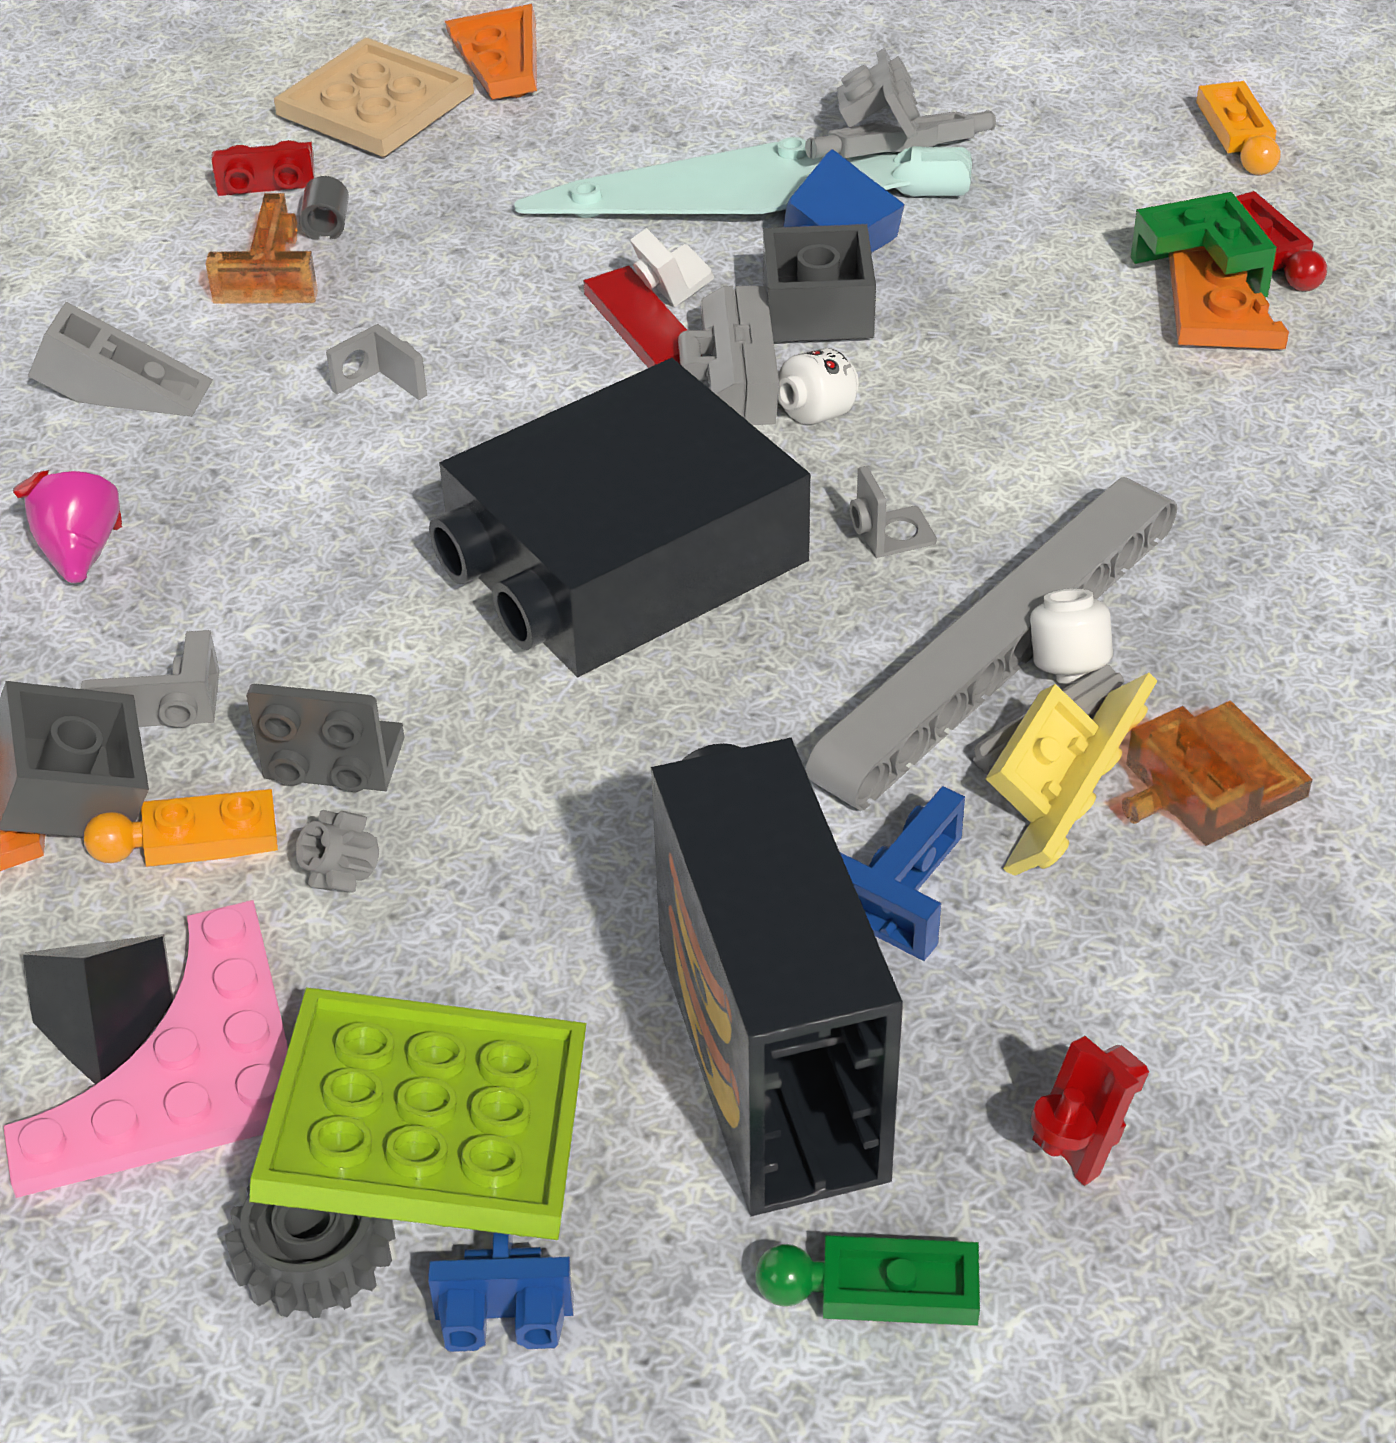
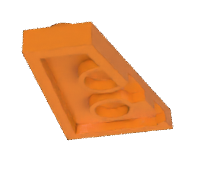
(499, 49)
(1218, 306)

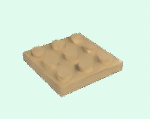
(374, 96)

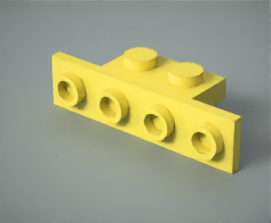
(1057, 762)

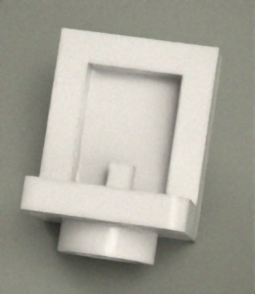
(674, 273)

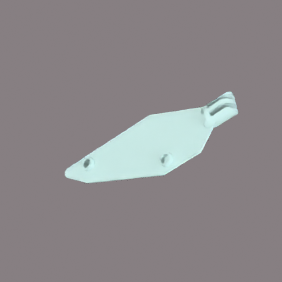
(746, 181)

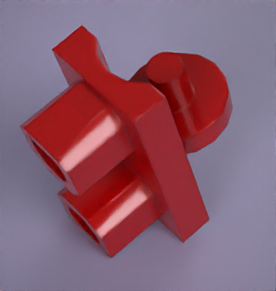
(1088, 1106)

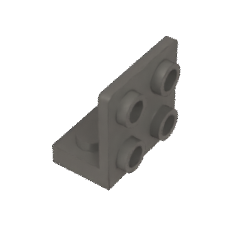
(323, 737)

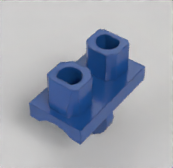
(501, 1285)

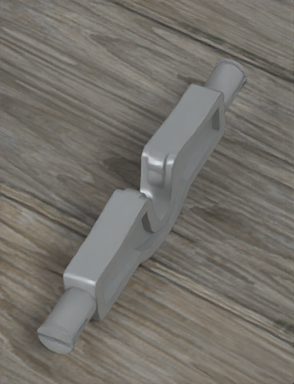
(883, 137)

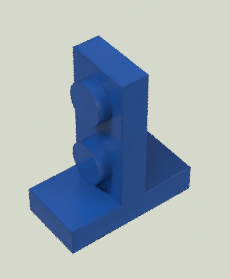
(896, 873)

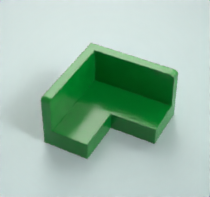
(1209, 221)

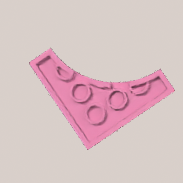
(189, 1087)

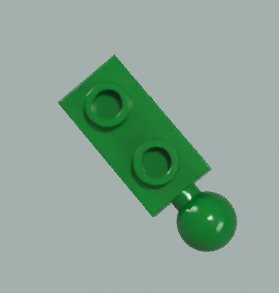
(878, 1279)

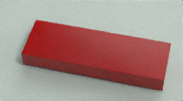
(636, 314)

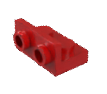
(263, 168)

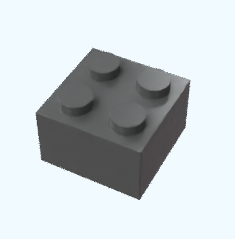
(819, 282)
(67, 758)

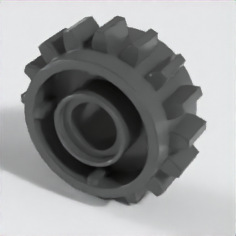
(300, 1272)

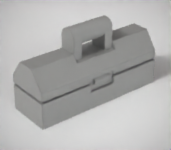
(742, 351)

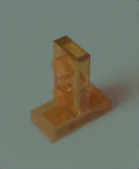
(269, 269)

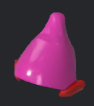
(70, 518)

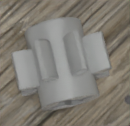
(337, 851)

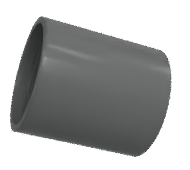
(329, 194)

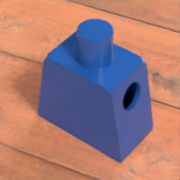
(845, 196)

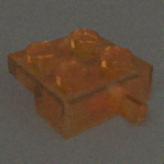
(1211, 771)

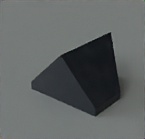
(99, 999)

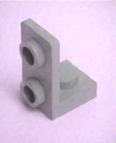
(178, 698)

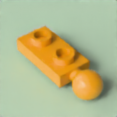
(1240, 124)
(187, 829)

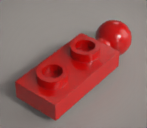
(1303, 267)

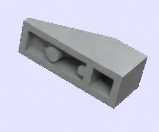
(112, 369)

